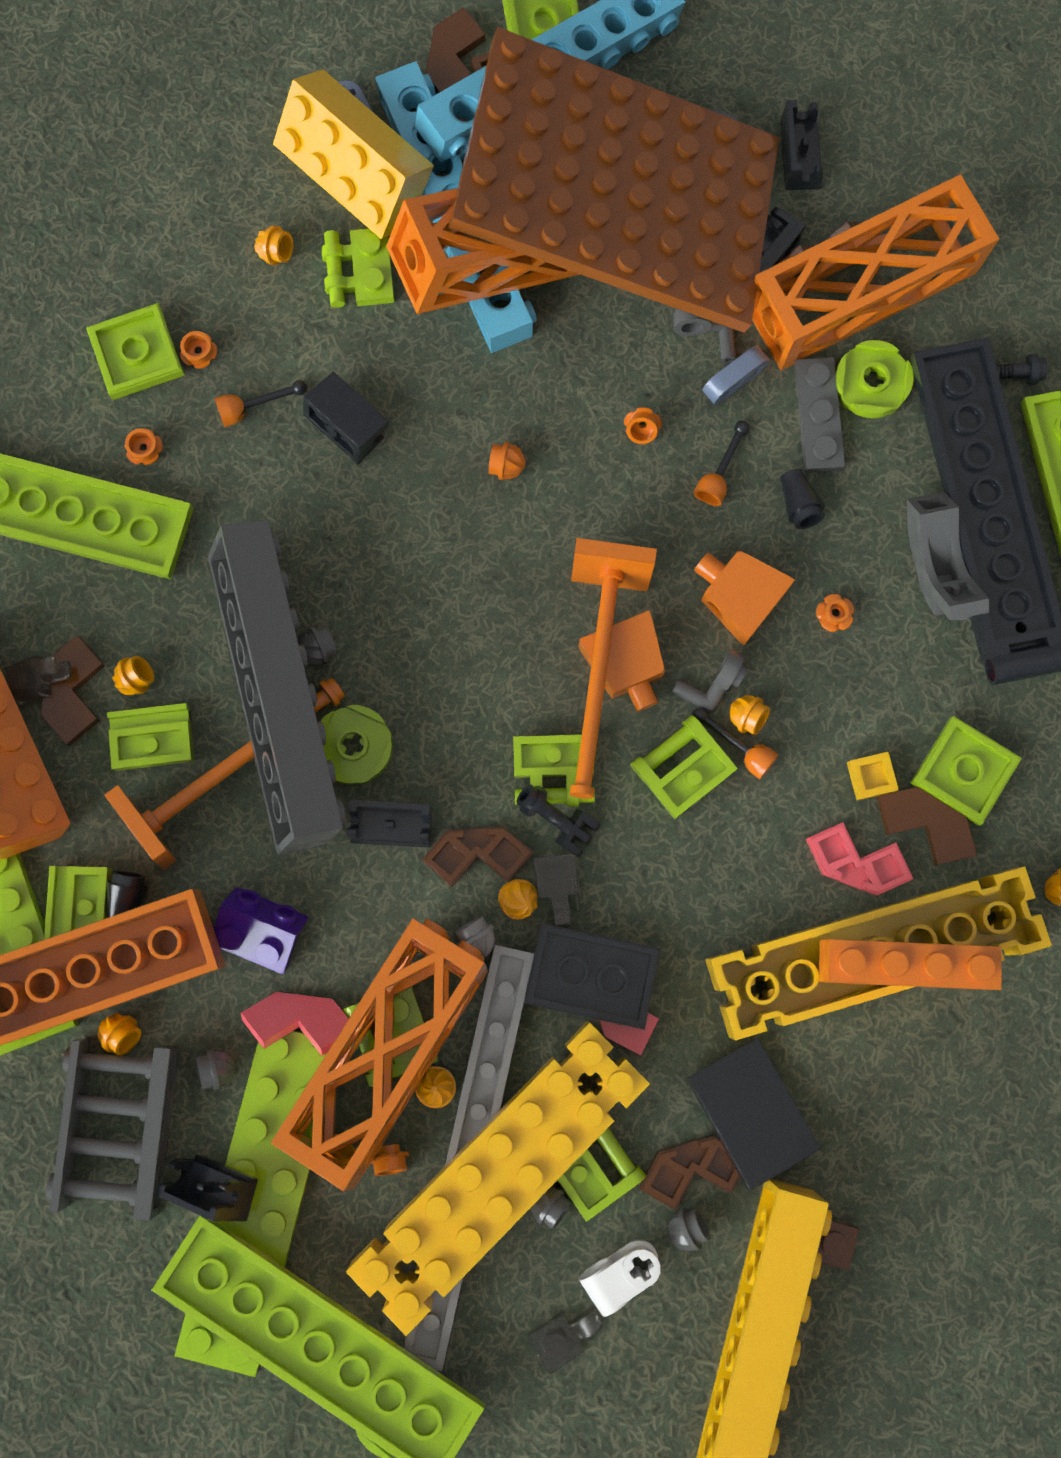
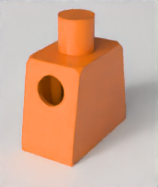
(741, 591)
(632, 660)

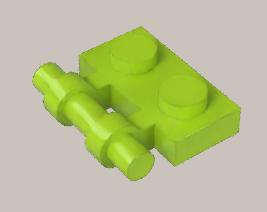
(371, 268)
(549, 757)

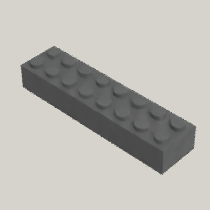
(275, 687)

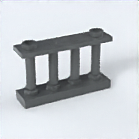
(147, 1151)

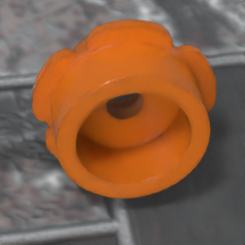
(195, 340)
(642, 433)
(140, 437)
(828, 620)
(390, 1160)

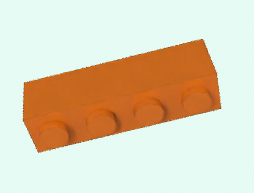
(910, 964)

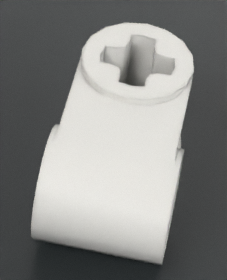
(616, 1280)

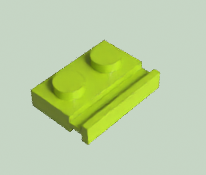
(150, 737)
(75, 898)

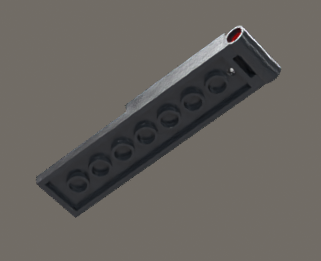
(996, 514)

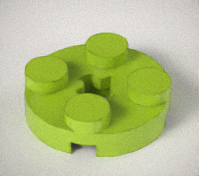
(889, 366)
(375, 737)

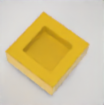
(872, 776)

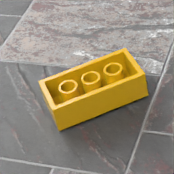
(350, 151)

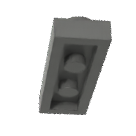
(819, 415)

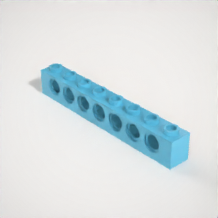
(632, 27)
(398, 93)

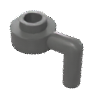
(690, 325)
(729, 673)

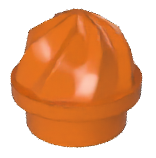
(506, 461)

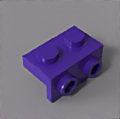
(258, 929)

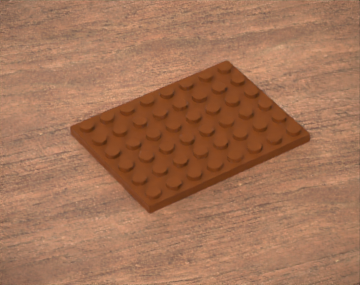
(616, 181)

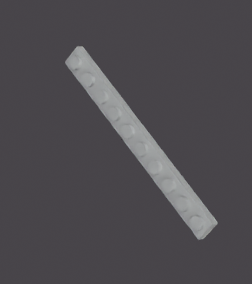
(477, 1105)

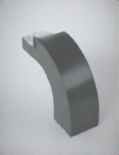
(939, 559)

